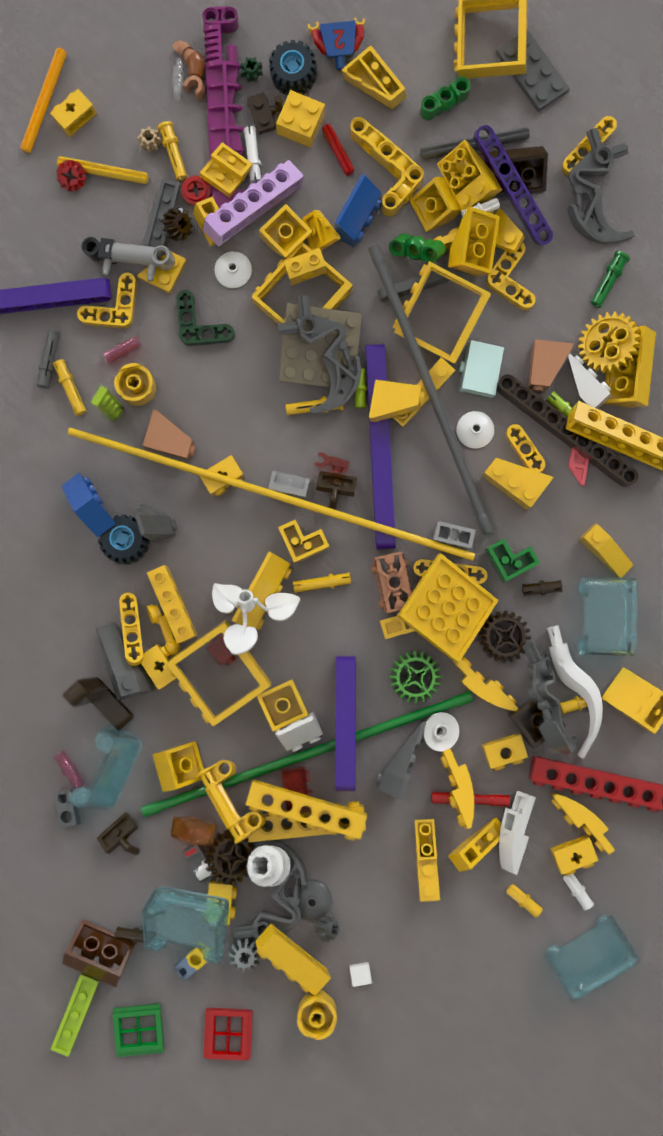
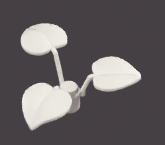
(242, 638)

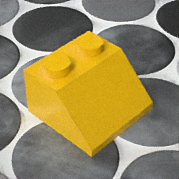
(435, 204)
(284, 232)
(178, 766)

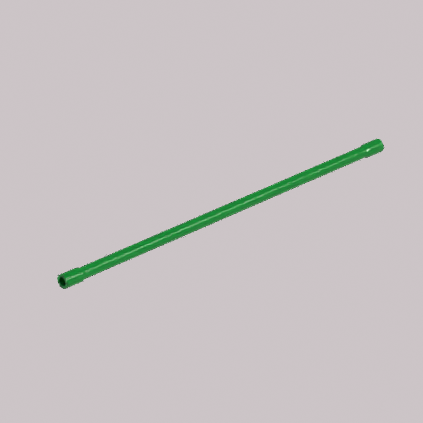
(456, 701)

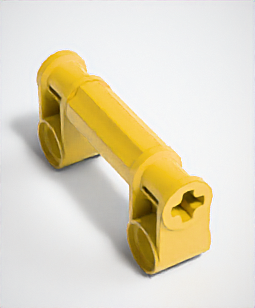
(239, 827)

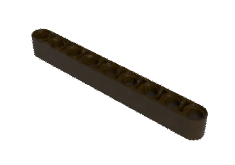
(557, 430)

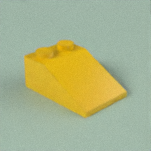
(475, 243)

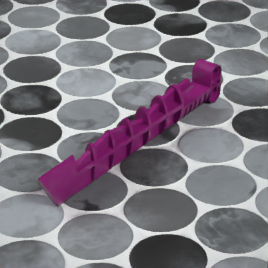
(221, 86)

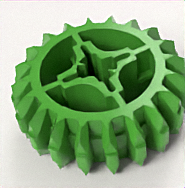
(425, 690)

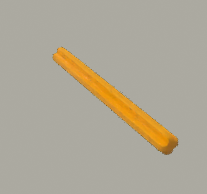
(43, 100)

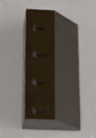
(530, 165)

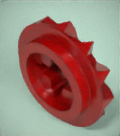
(77, 170)
(188, 187)

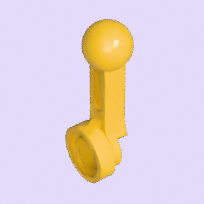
(155, 617)

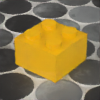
(300, 118)
(282, 705)

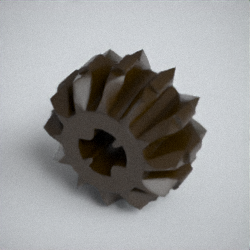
(177, 224)

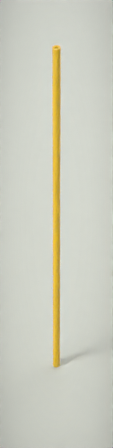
(270, 493)

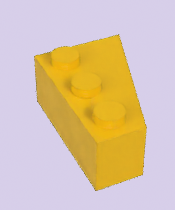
(375, 78)

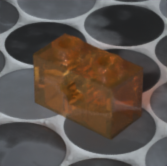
(193, 830)

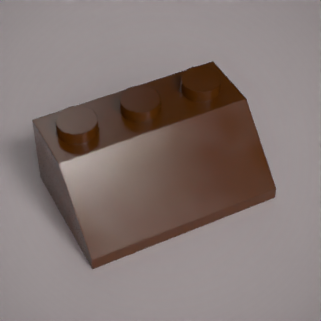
(98, 953)

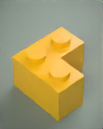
(302, 546)

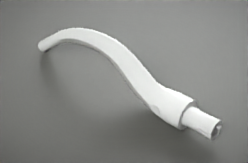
(578, 681)

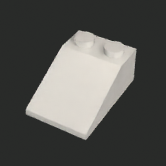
(299, 732)

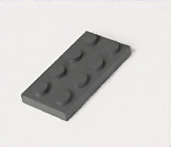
(542, 81)

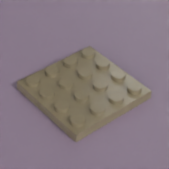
(303, 362)

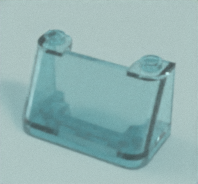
(609, 616)
(120, 756)
(185, 920)
(592, 958)

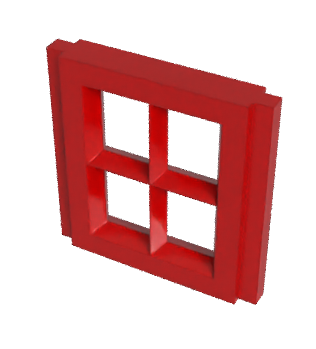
(210, 1033)

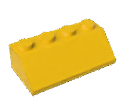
(632, 384)
(265, 583)

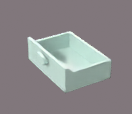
(480, 369)

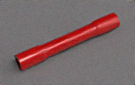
(493, 799)

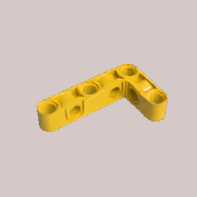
(397, 163)

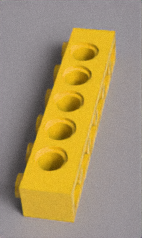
(616, 434)
(298, 800)
(278, 831)

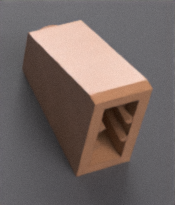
(546, 362)
(167, 439)

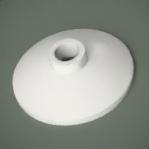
(233, 278)
(471, 438)
(448, 731)

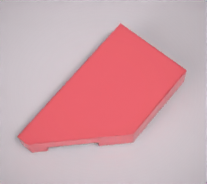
(578, 466)

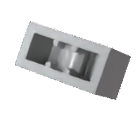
(453, 535)

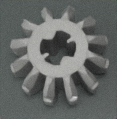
(244, 963)

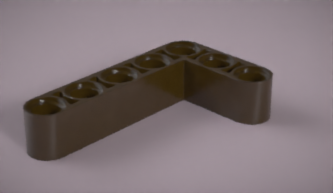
(96, 692)

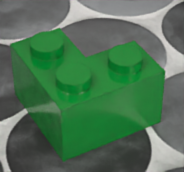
(510, 565)

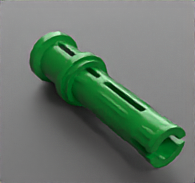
(613, 271)

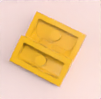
(226, 170)

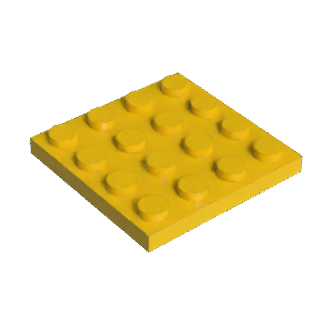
(448, 608)

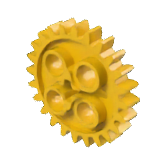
(609, 342)

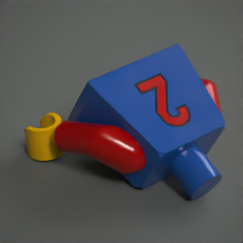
(338, 39)

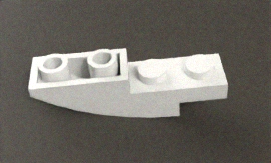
(512, 837)

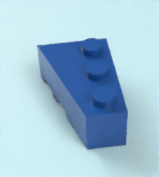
(88, 504)

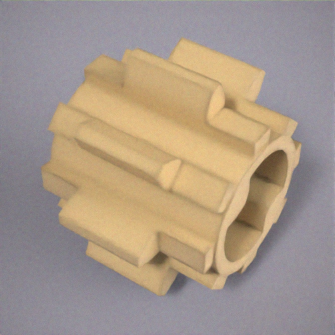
(149, 134)

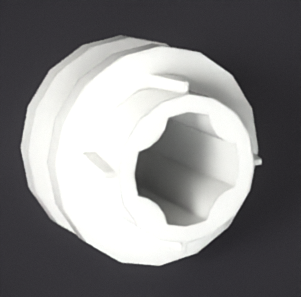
(268, 866)

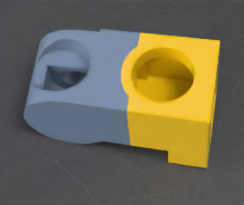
(190, 963)

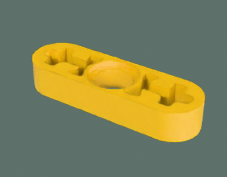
(522, 434)

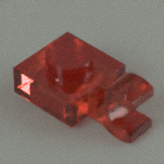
(337, 464)

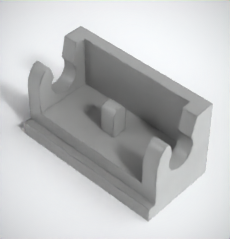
(289, 484)

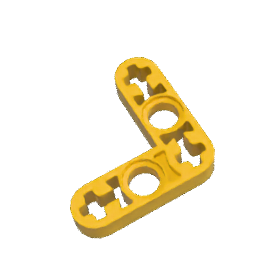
(504, 281)
(120, 309)

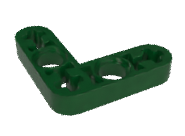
(192, 327)

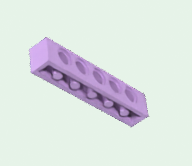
(290, 181)

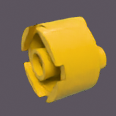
(125, 383)
(311, 1024)

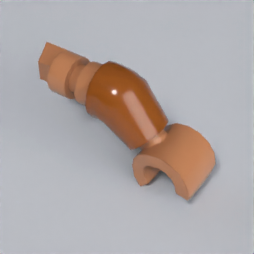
(195, 68)

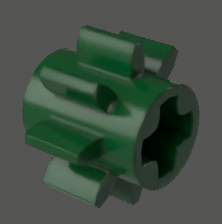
(251, 69)

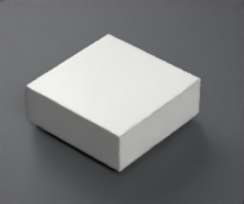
(360, 974)

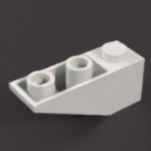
(589, 388)

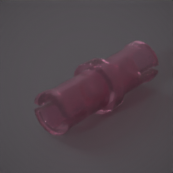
(122, 349)
(69, 769)

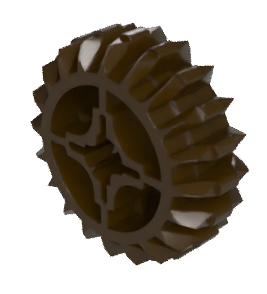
(510, 629)
(228, 864)

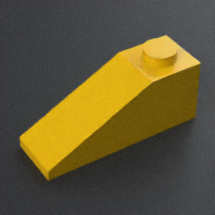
(606, 550)
(476, 846)

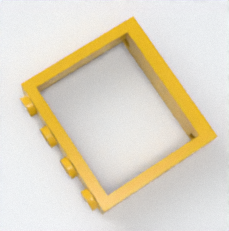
(490, 69)
(273, 279)
(416, 290)
(196, 699)

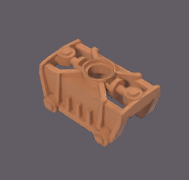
(383, 581)

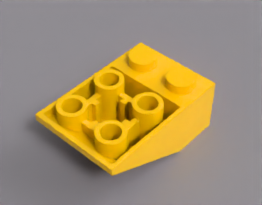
(468, 176)
(636, 700)

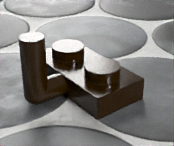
(263, 113)
(336, 485)
(117, 835)

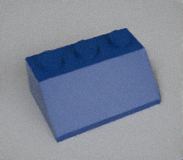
(358, 211)

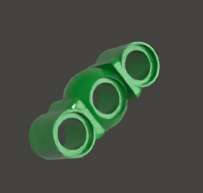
(438, 104)
(406, 245)

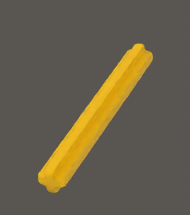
(110, 171)

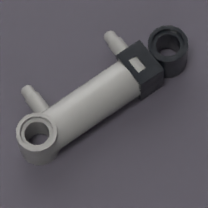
(113, 252)

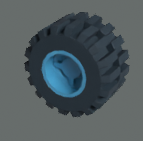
(293, 67)
(123, 541)

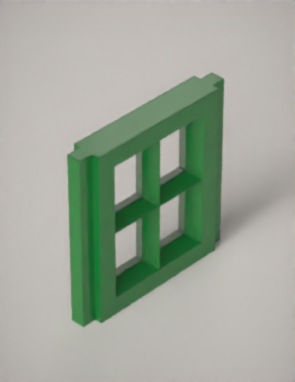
(138, 1048)

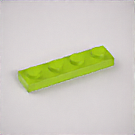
(107, 404)
(75, 1014)

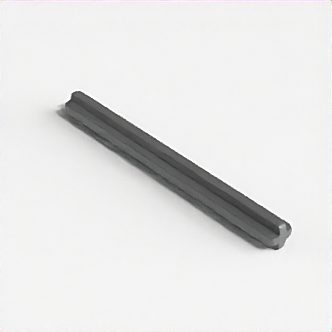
(446, 148)

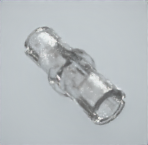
(178, 79)

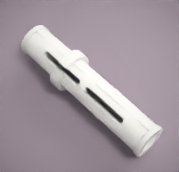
(252, 154)

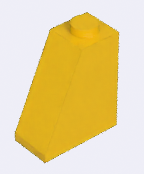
(394, 399)

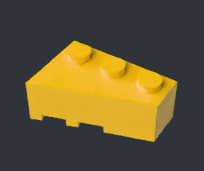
(517, 481)

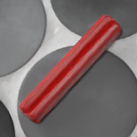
(338, 149)

